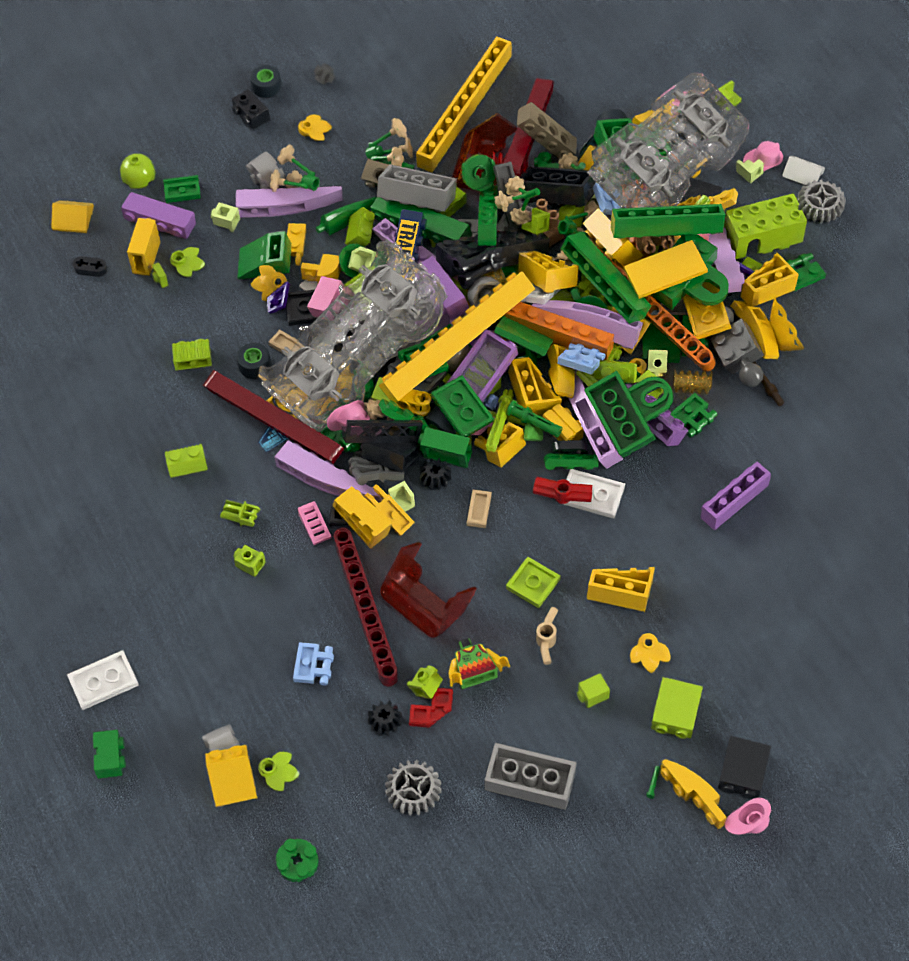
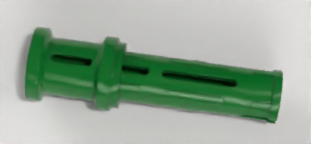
(527, 416)

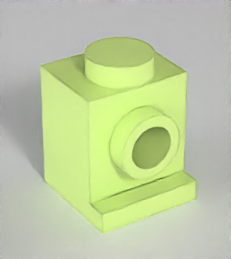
(225, 216)
(660, 355)

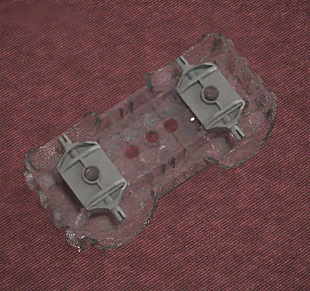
(630, 162)
(401, 307)

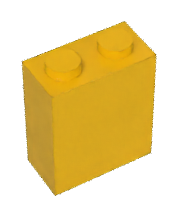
(143, 246)
(230, 775)

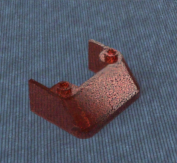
(484, 140)
(415, 600)

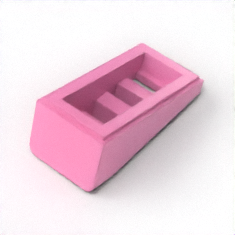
(309, 512)

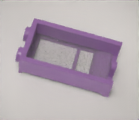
(486, 363)

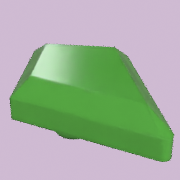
(532, 433)

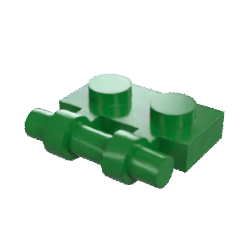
(808, 272)
(691, 409)

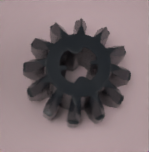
(435, 474)
(392, 718)

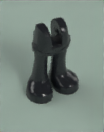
(462, 265)

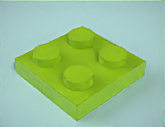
(533, 582)

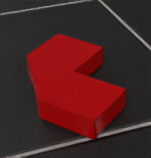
(428, 715)

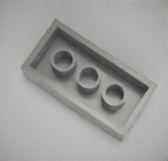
(416, 188)
(530, 776)

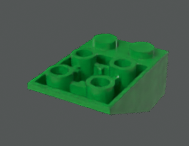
(270, 250)

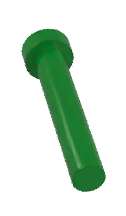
(650, 794)

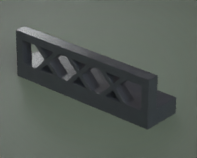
(381, 434)

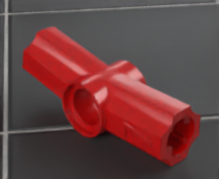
(552, 489)

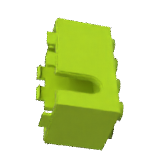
(772, 221)

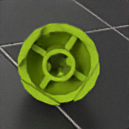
(137, 171)

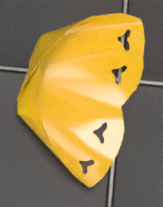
(781, 329)

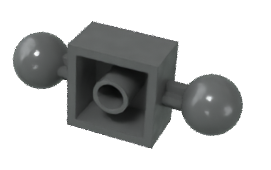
(739, 350)

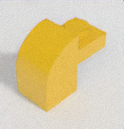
(328, 267)

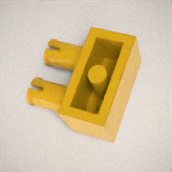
(509, 444)

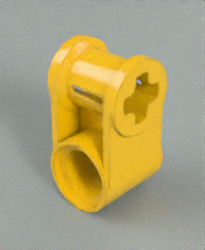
(414, 400)

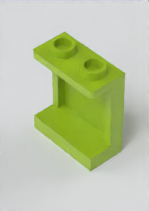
(676, 708)

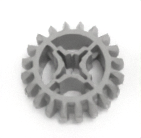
(821, 201)
(400, 797)

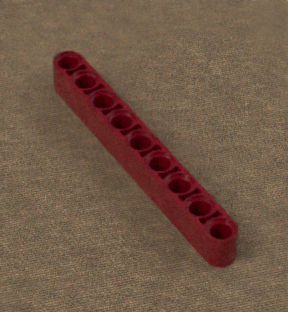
(522, 142)
(273, 417)
(368, 613)

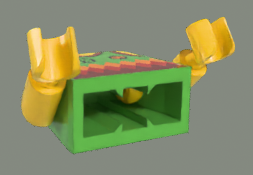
(475, 665)

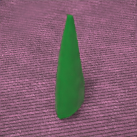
(339, 218)

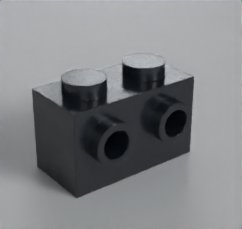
(250, 109)

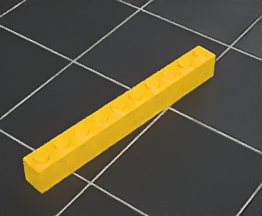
(463, 104)
(456, 337)

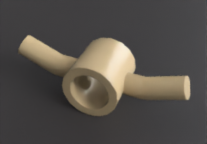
(547, 642)

